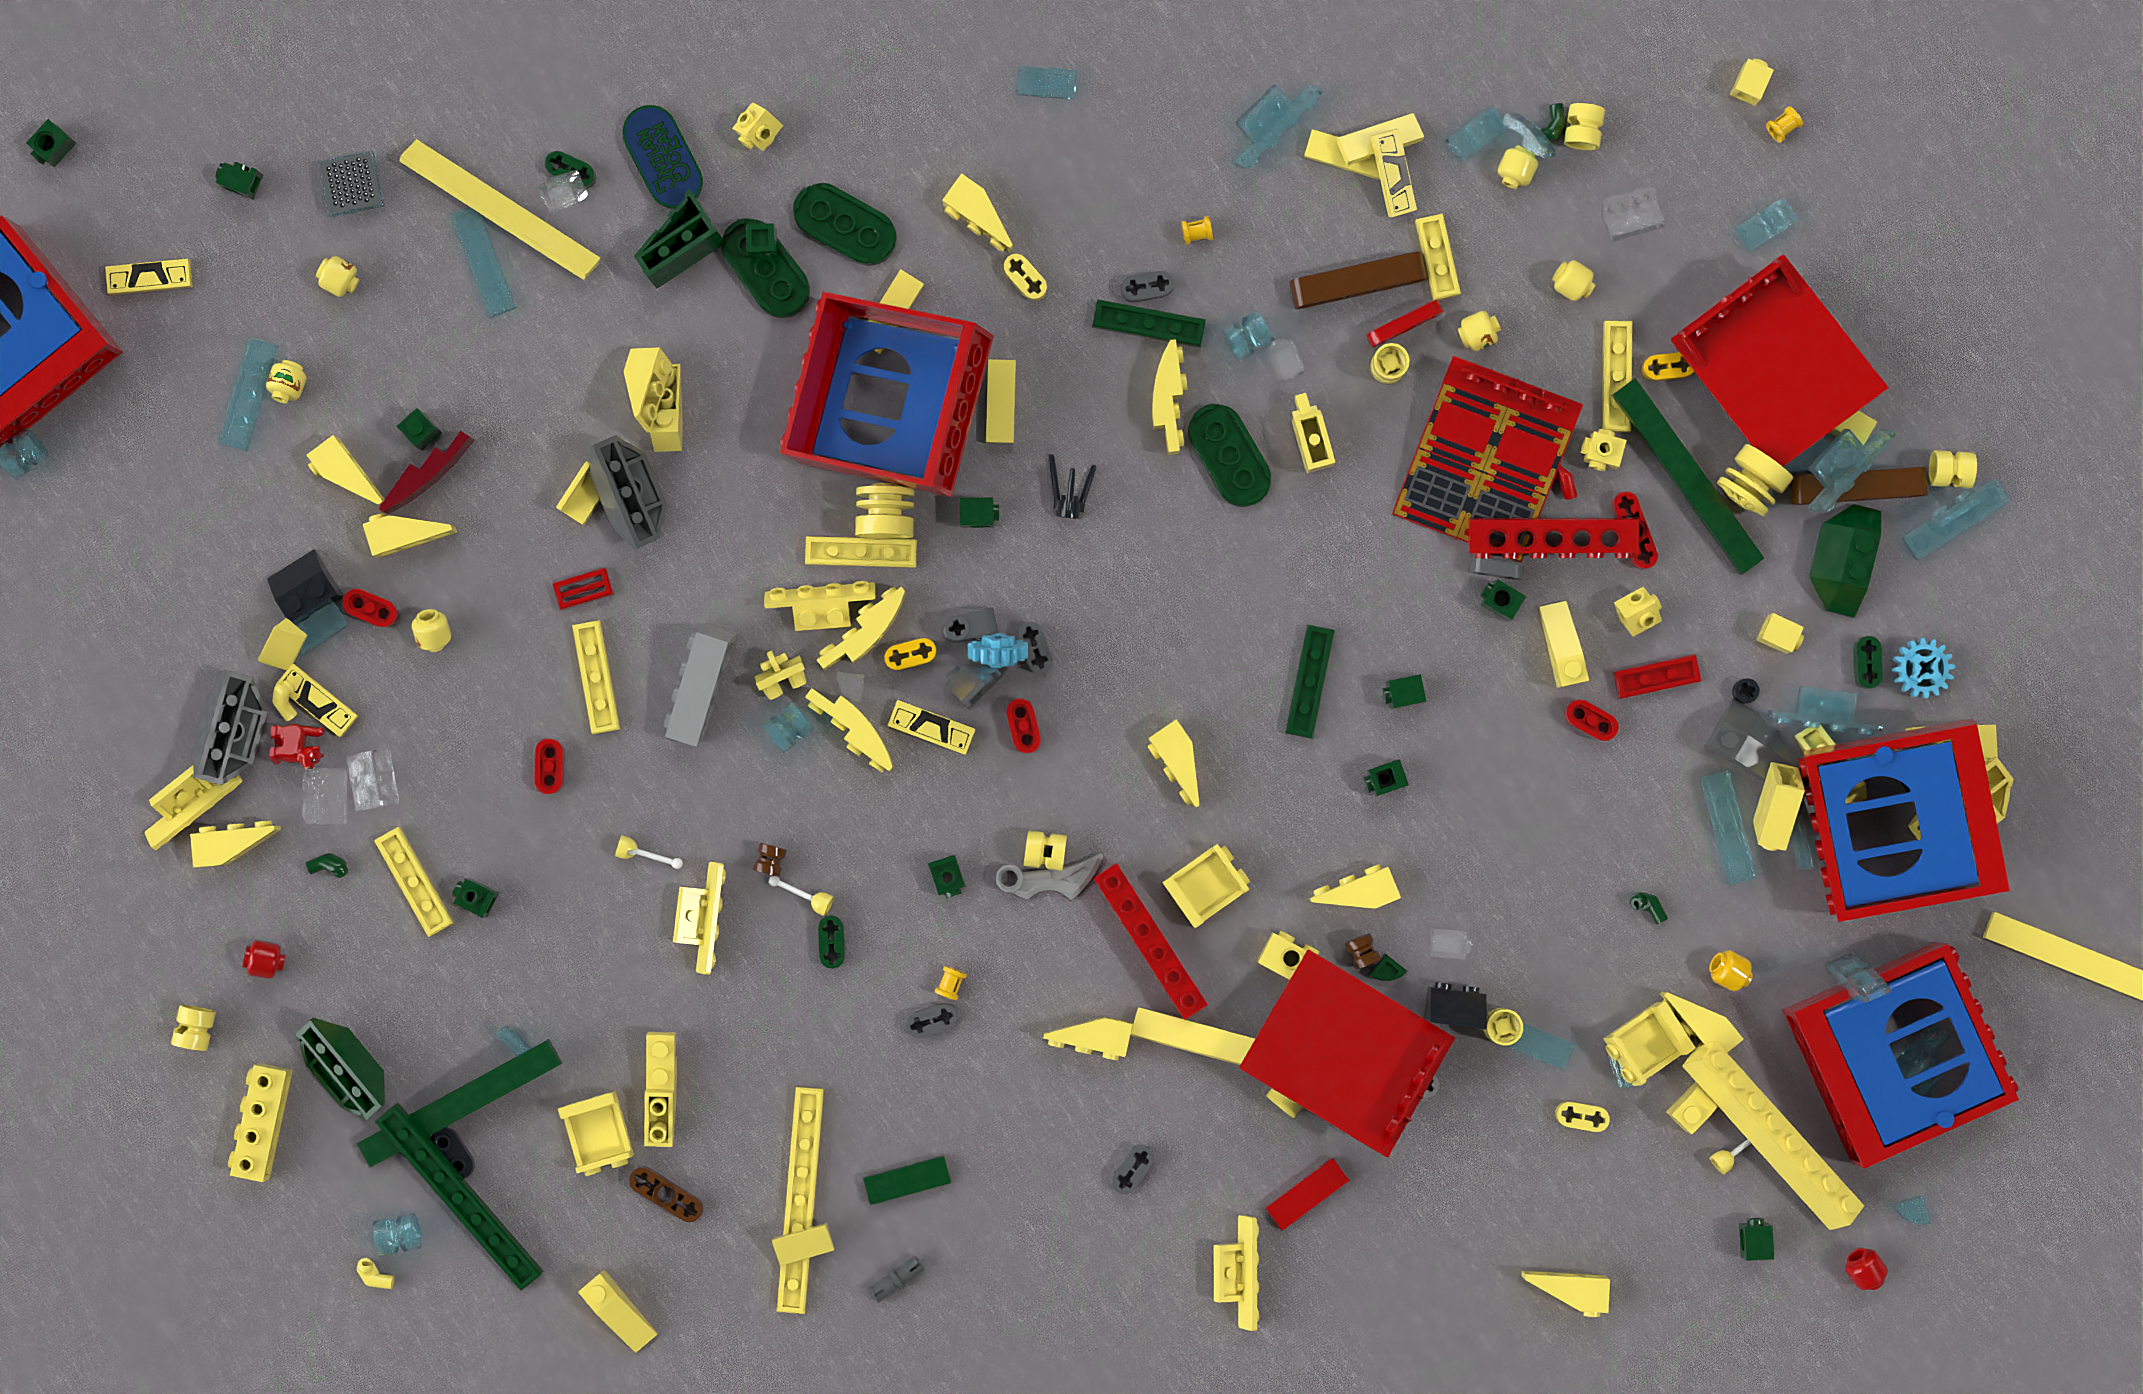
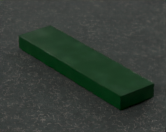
(1148, 323)
(1309, 681)

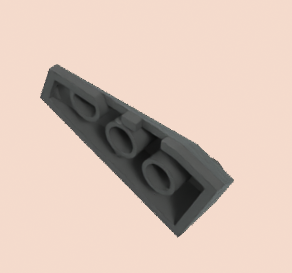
(973, 682)
(1749, 742)

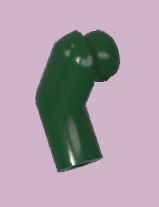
(1558, 123)
(329, 862)
(1649, 903)

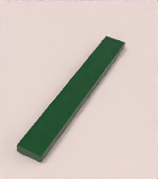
(1687, 476)
(468, 1098)
(459, 1196)

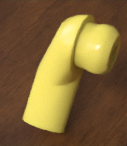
(281, 699)

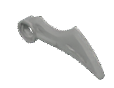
(1068, 881)

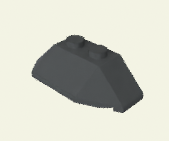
(628, 490)
(229, 729)

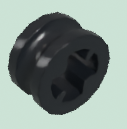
(1749, 683)

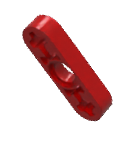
(1404, 323)
(1636, 508)

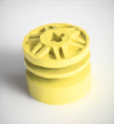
(1757, 476)
(884, 512)

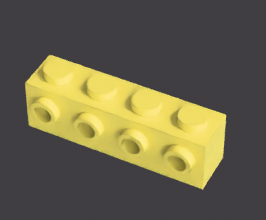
(260, 1122)

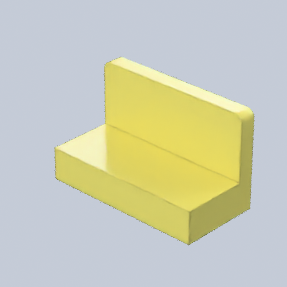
(580, 497)

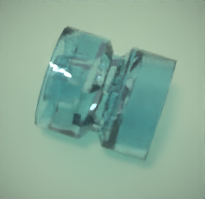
(1248, 335)
(21, 453)
(788, 727)
(393, 1235)

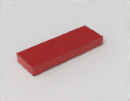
(1657, 676)
(1307, 1193)

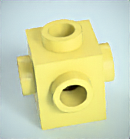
(757, 127)
(1612, 447)
(1638, 611)

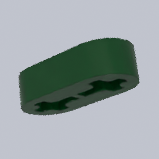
(573, 164)
(1861, 662)
(824, 943)

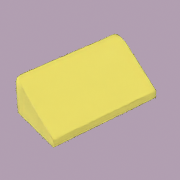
(283, 645)
(803, 1244)

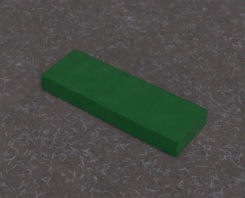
(907, 1180)

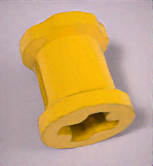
(1784, 124)
(1197, 230)
(950, 983)

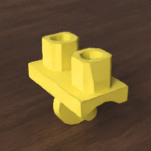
(791, 669)

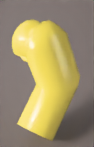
(371, 1275)

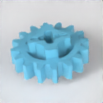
(998, 650)
(1932, 676)

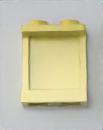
(1207, 884)
(1648, 1043)
(597, 1133)

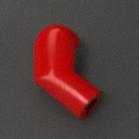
(1567, 483)

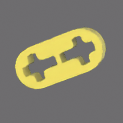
(1020, 282)
(1582, 1123)

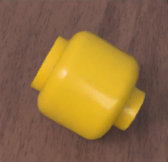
(1731, 970)

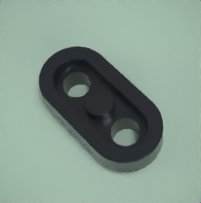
(455, 1150)

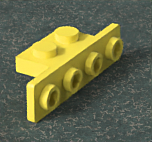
(820, 606)
(183, 803)
(698, 916)
(1237, 1272)

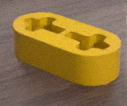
(1668, 373)
(909, 647)

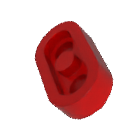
(371, 608)
(1591, 719)
(1023, 726)
(549, 766)

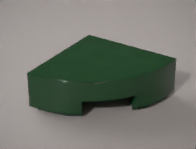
(1387, 969)

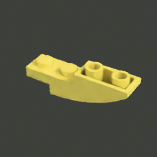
(1169, 386)
(874, 623)
(862, 735)
(660, 1089)

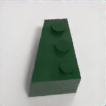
(679, 242)

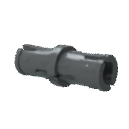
(896, 1279)

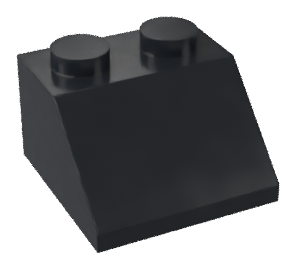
(303, 587)
(1456, 1007)

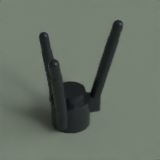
(1069, 506)

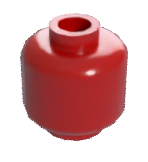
(263, 959)
(1866, 1269)

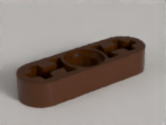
(652, 1176)

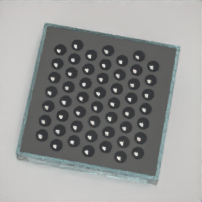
(351, 184)

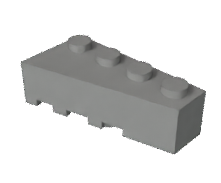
(699, 684)

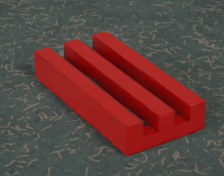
(605, 582)

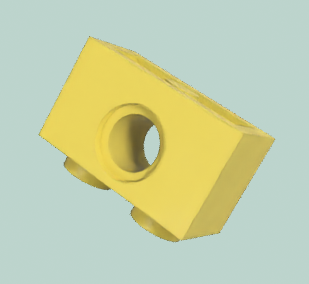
(1274, 951)

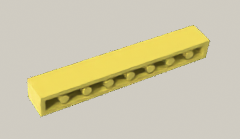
(1773, 1135)

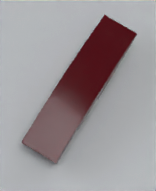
(416, 480)

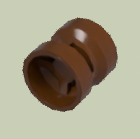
(769, 866)
(1360, 945)

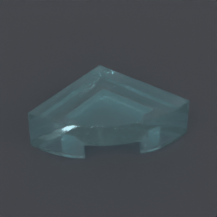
(1913, 1210)

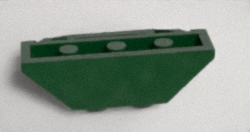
(1846, 558)
(343, 1067)

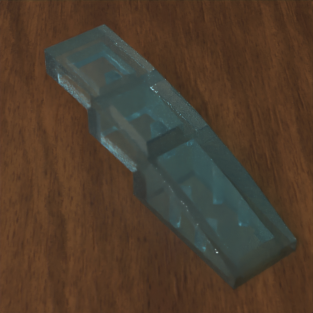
(1858, 977)

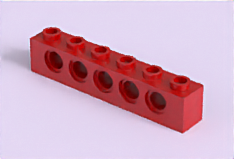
(1481, 528)
(1150, 941)

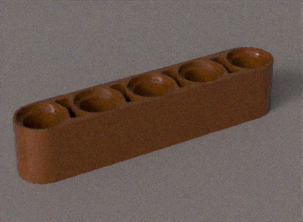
(1358, 280)
(1868, 486)

